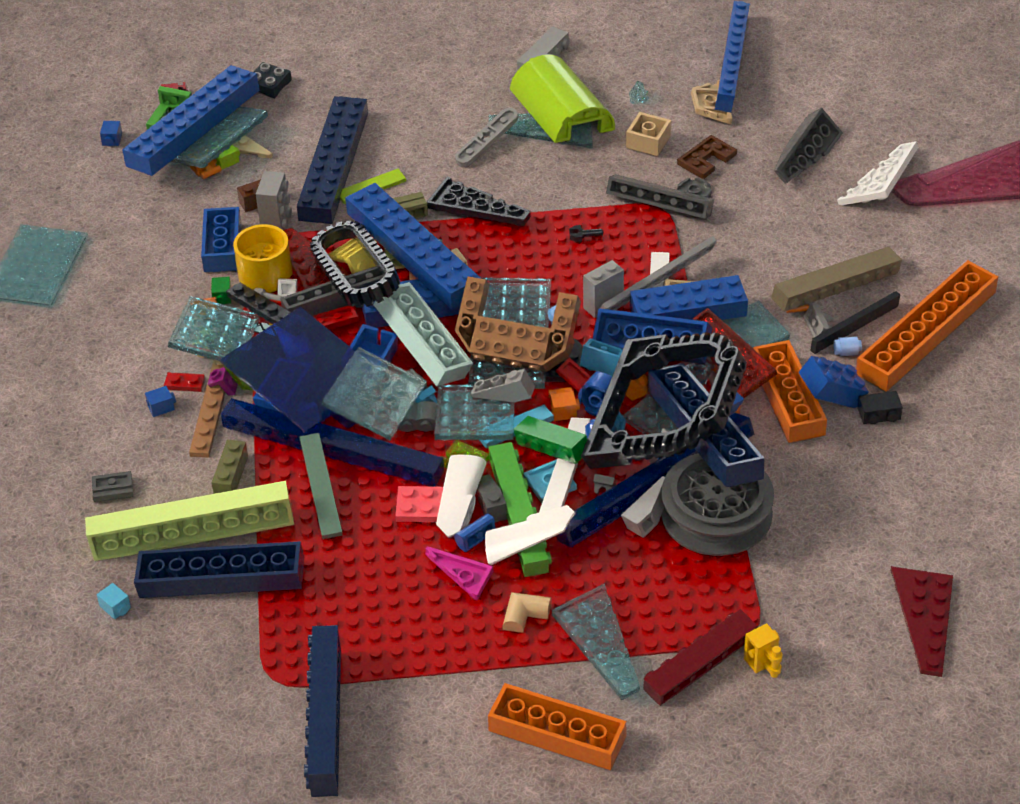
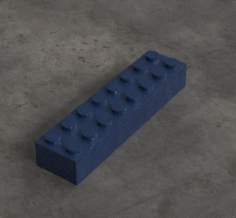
(219, 569)
(323, 711)

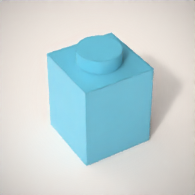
(114, 601)

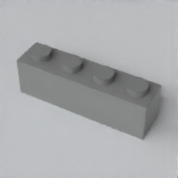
(551, 43)

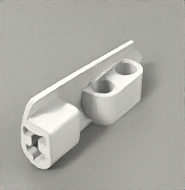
(459, 492)
(519, 536)

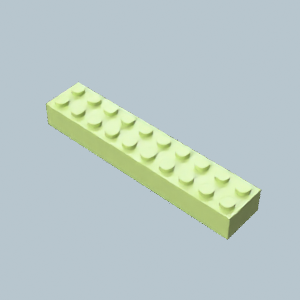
(189, 521)

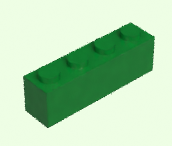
(550, 439)

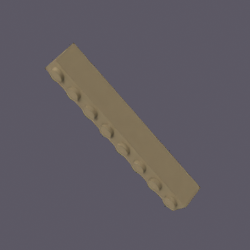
(836, 278)

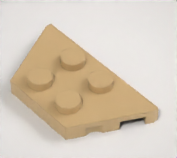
(704, 102)

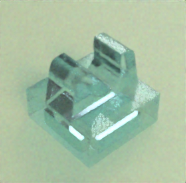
(638, 93)

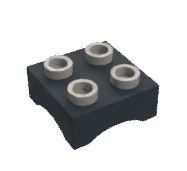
(272, 79)

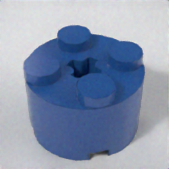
(594, 391)

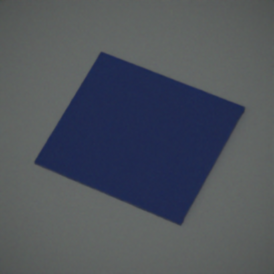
(292, 366)

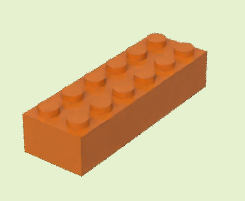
(789, 396)
(557, 726)

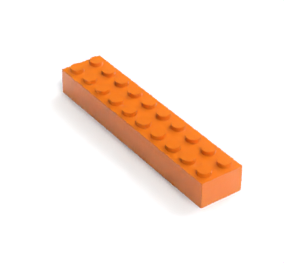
(926, 325)

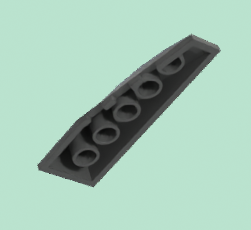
(807, 145)

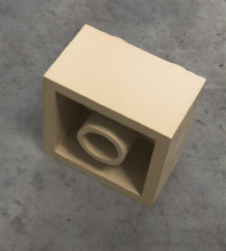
(648, 133)

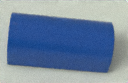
(474, 533)

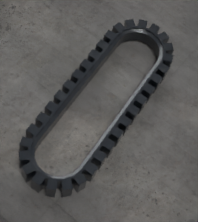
(354, 296)

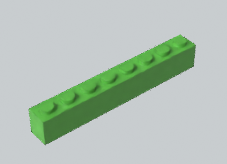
(518, 502)

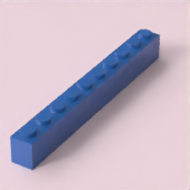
(732, 57)

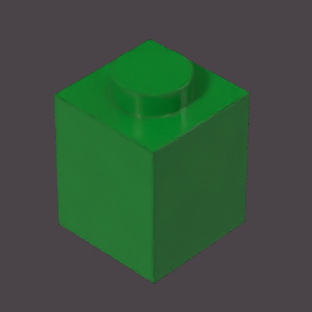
(218, 289)

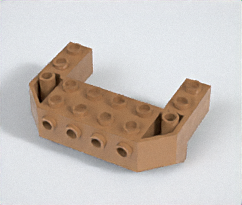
(512, 341)

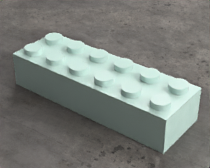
(424, 335)

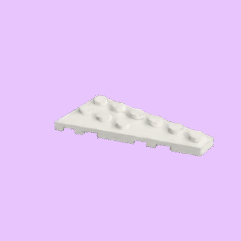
(880, 182)

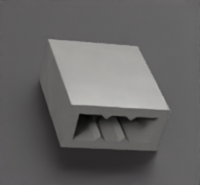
(601, 286)

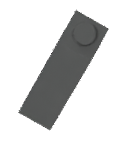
(491, 498)

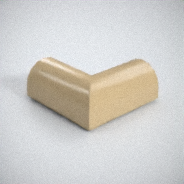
(522, 606)

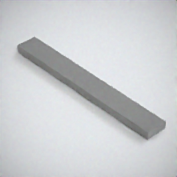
(662, 273)

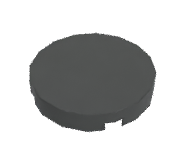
(696, 186)

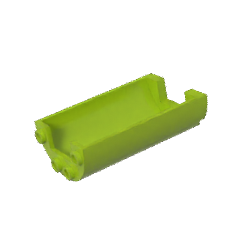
(558, 97)

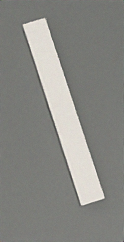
(562, 473)

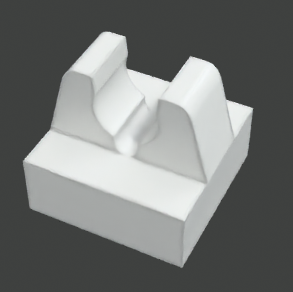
(287, 286)

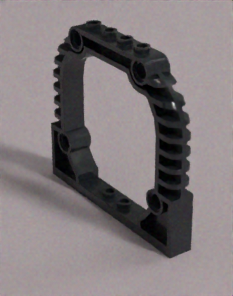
(640, 356)

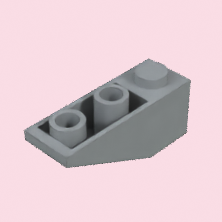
(507, 387)
(646, 511)

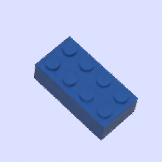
(218, 236)

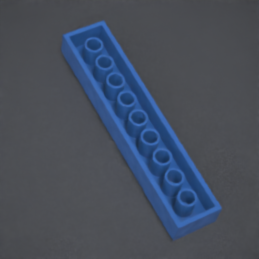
(190, 120)
(410, 243)

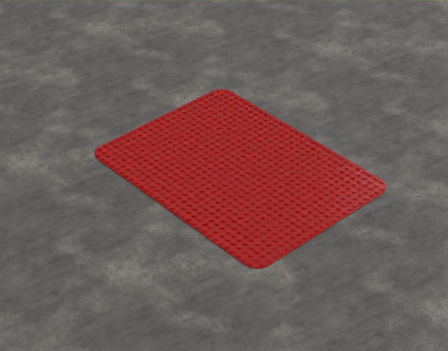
(393, 602)

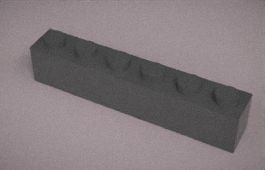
(660, 196)
(325, 296)

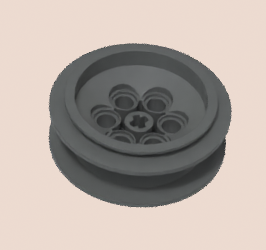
(714, 517)

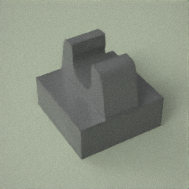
(603, 482)

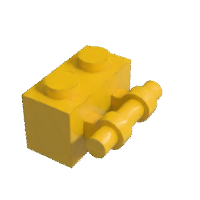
(763, 650)

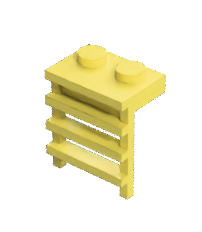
(353, 255)

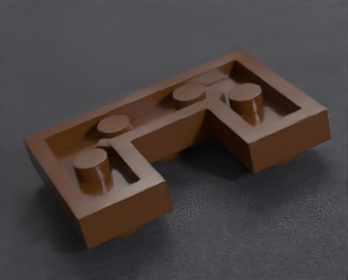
(696, 158)

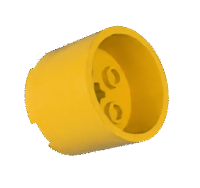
(262, 257)

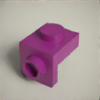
(224, 379)

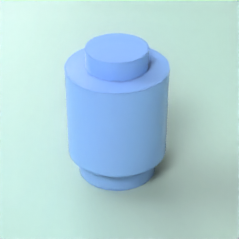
(847, 346)

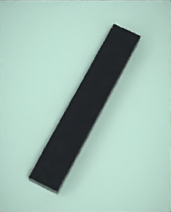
(855, 322)

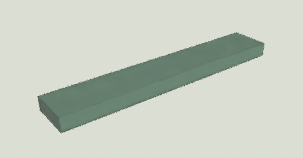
(320, 486)

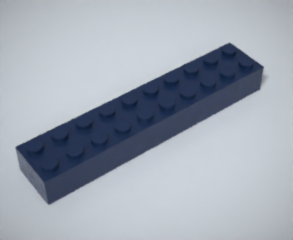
(332, 160)
(726, 452)

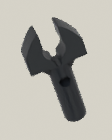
(577, 233)

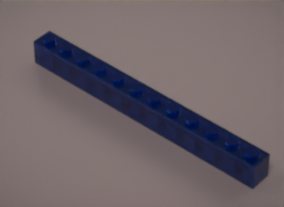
(336, 443)
(616, 500)

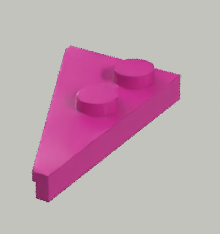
(467, 573)

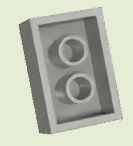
(273, 200)

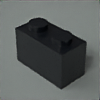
(880, 407)

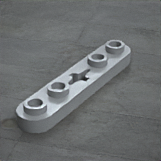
(478, 144)

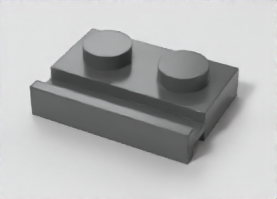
(112, 486)

